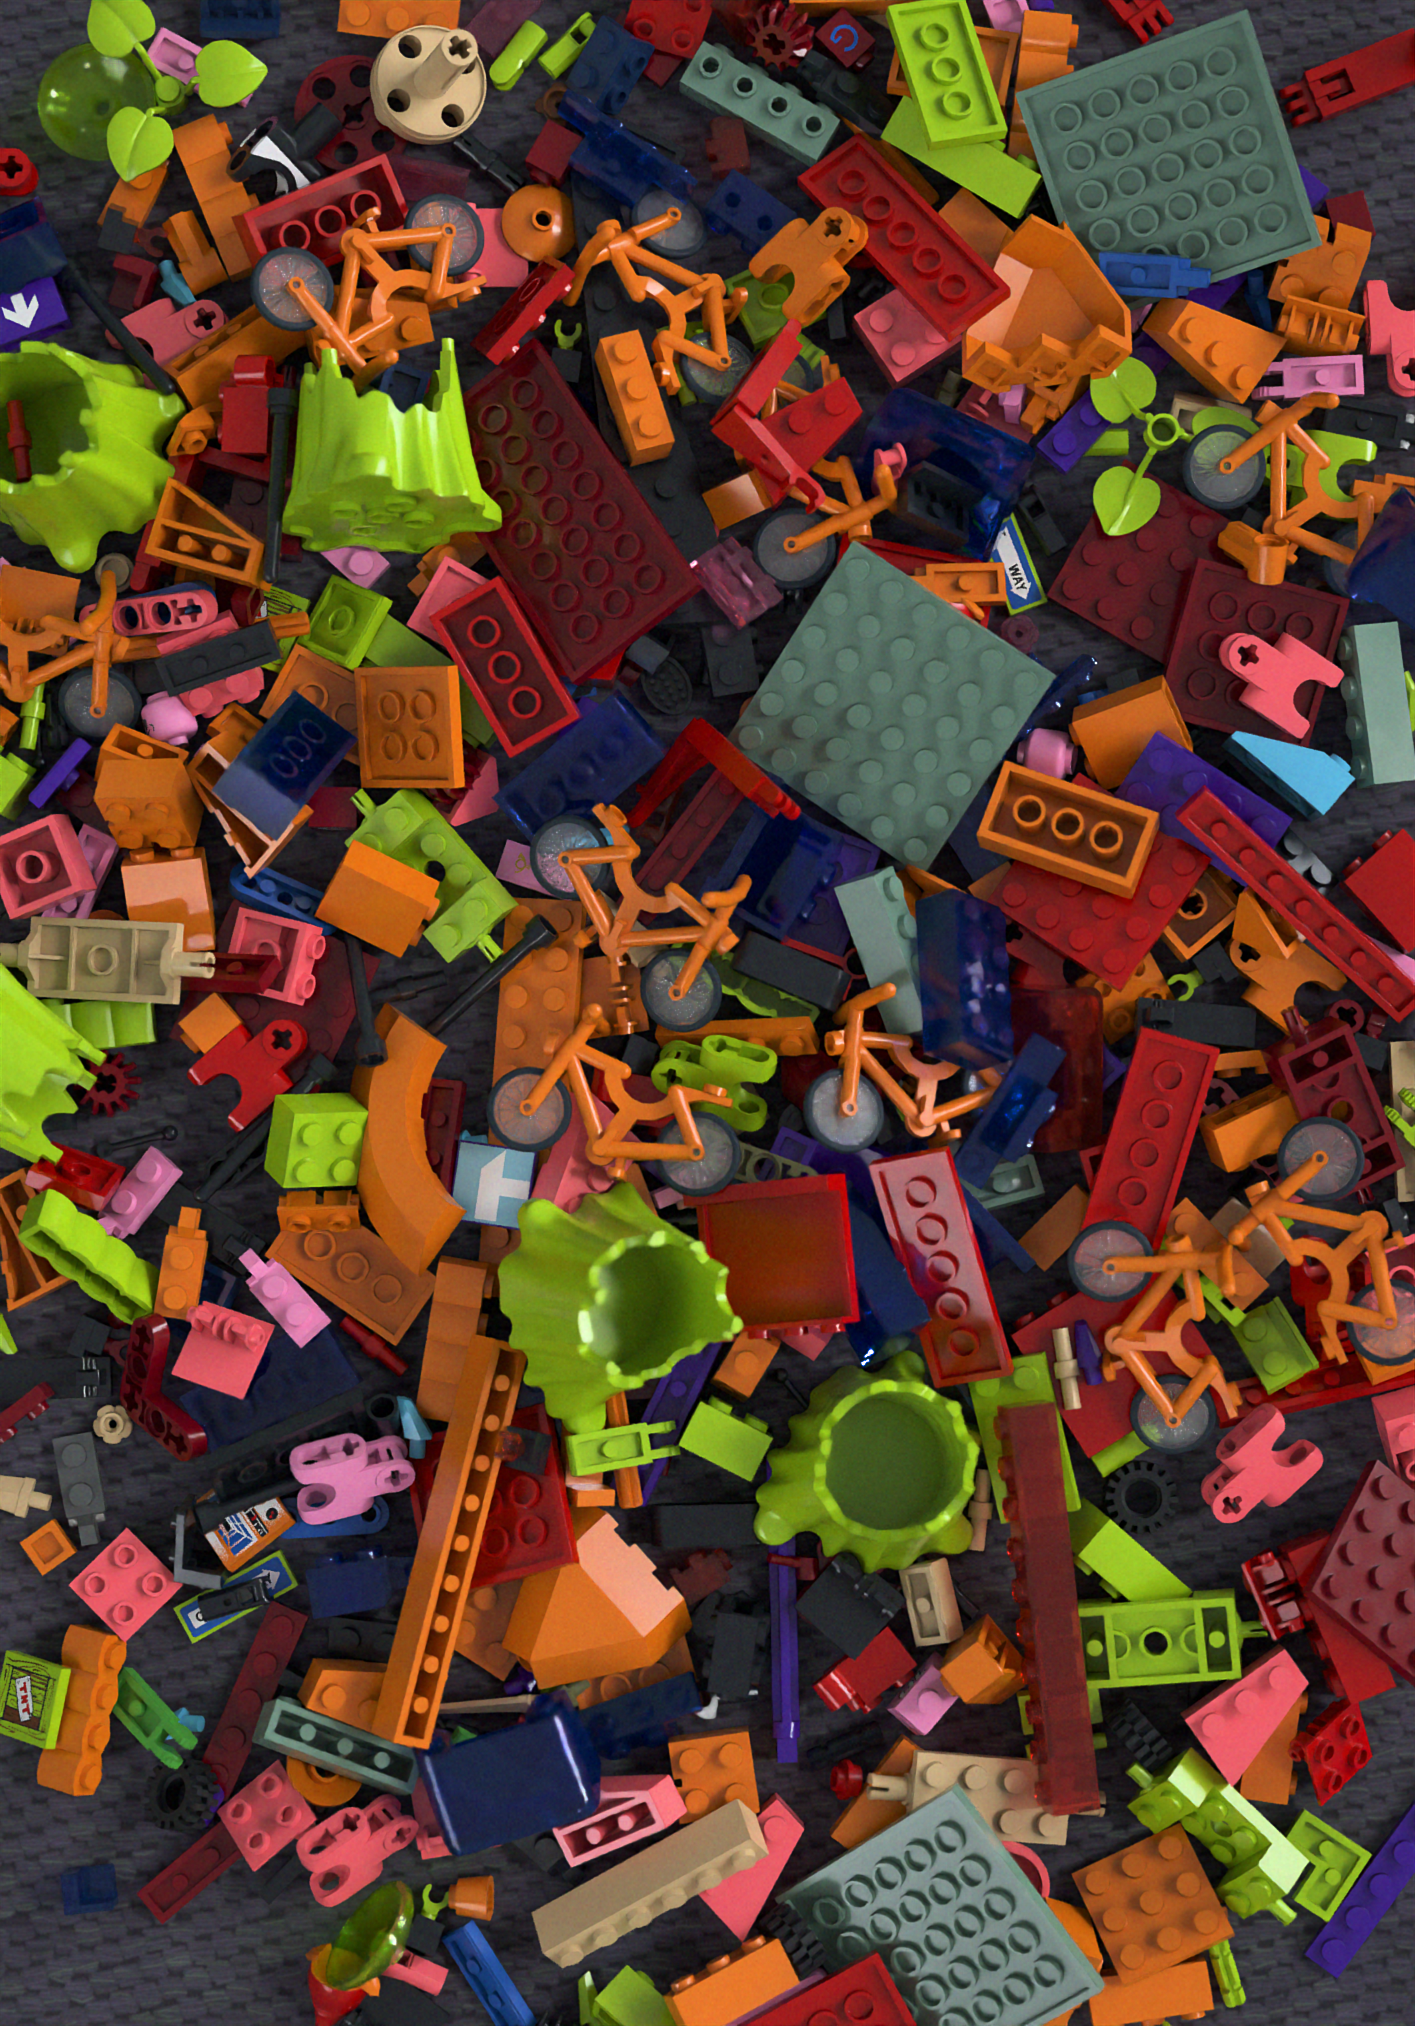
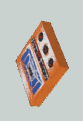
(248, 1531)

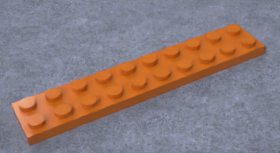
(533, 999)

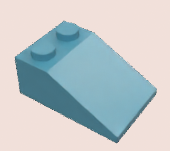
(1298, 774)

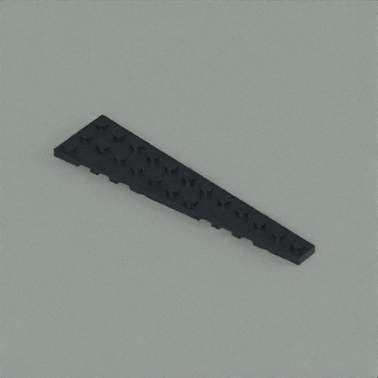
(669, 483)

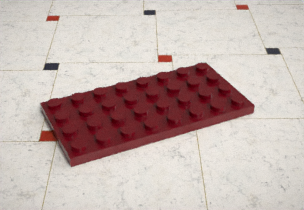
(574, 524)

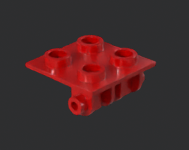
(670, 24)
(1264, 1580)
(1333, 1748)

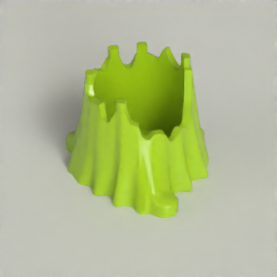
(91, 454)
(383, 473)
(36, 1069)
(607, 1301)
(874, 1469)

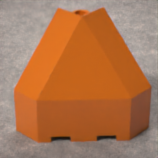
(1058, 318)
(595, 1613)

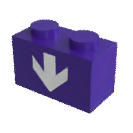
(32, 314)

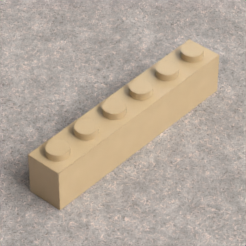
(650, 1883)

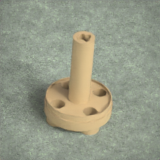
(429, 83)

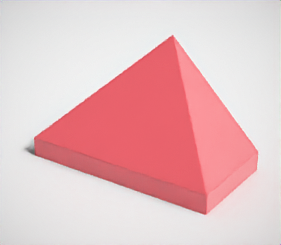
(477, 801)

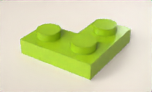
(1334, 1859)

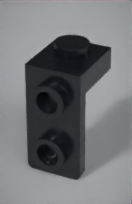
(193, 1565)

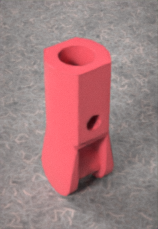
(894, 459)
(418, 1972)

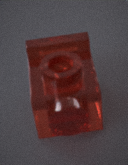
(727, 148)
(702, 1573)

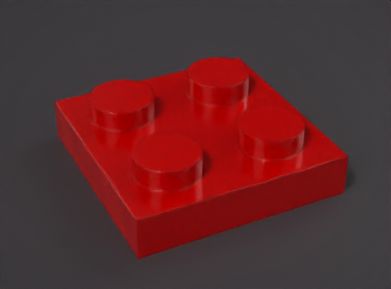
(79, 1177)

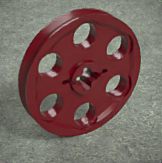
(346, 97)

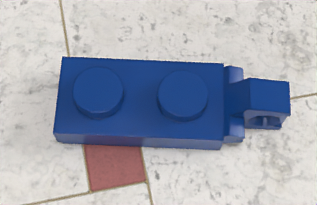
(1152, 274)

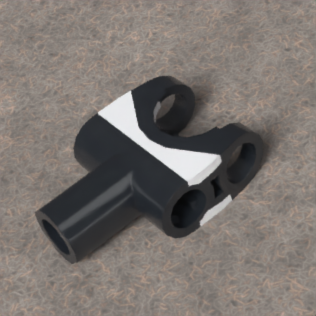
(285, 151)

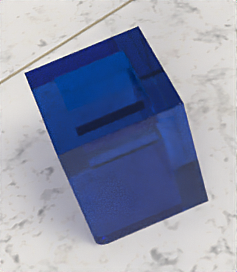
(89, 1889)

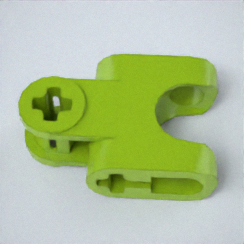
(1341, 451)
(724, 1064)

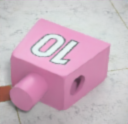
(922, 1698)

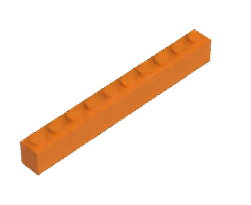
(449, 1543)

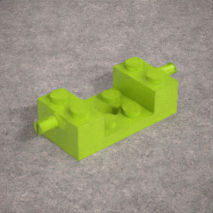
(469, 895)
(1200, 1632)
(1257, 1855)

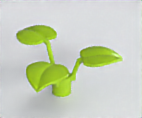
(137, 139)
(1119, 496)

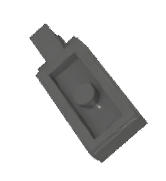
(81, 1484)

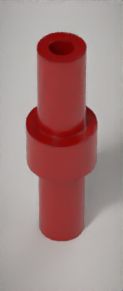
(19, 441)
(373, 1345)

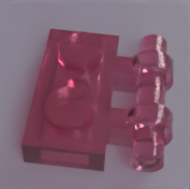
(736, 582)

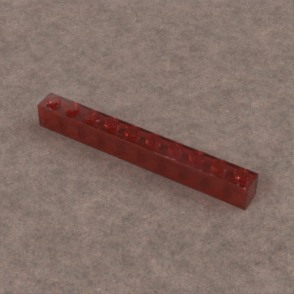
(1047, 1607)

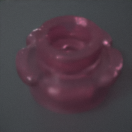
(1021, 623)

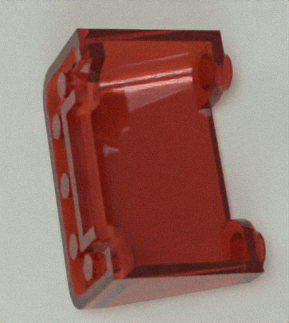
(1073, 1022)

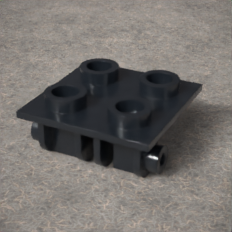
(849, 1604)
(396, 2006)

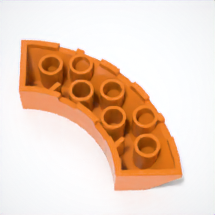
(394, 1175)

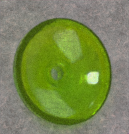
(78, 85)
(372, 1937)

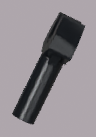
(711, 1701)

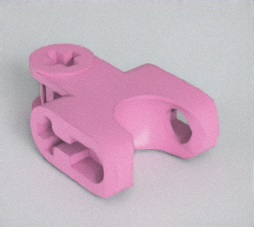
(348, 1474)

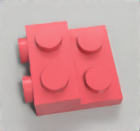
(447, 585)
(210, 698)
(292, 941)

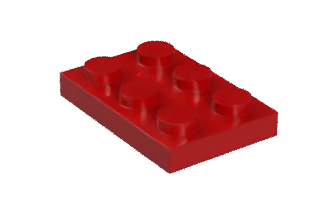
(523, 310)

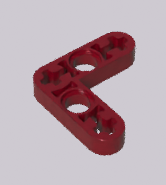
(142, 1394)

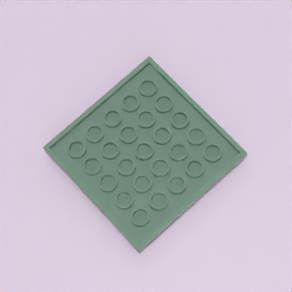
(1174, 154)
(890, 707)
(948, 1920)

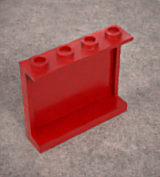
(783, 1253)
(1104, 1406)

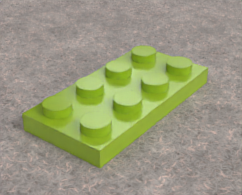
(946, 73)
(1028, 1382)

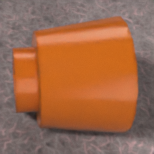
(473, 1897)

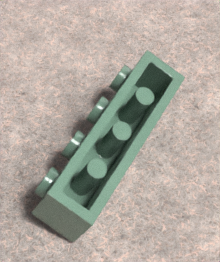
(766, 108)
(1376, 705)
(885, 943)
(336, 1746)

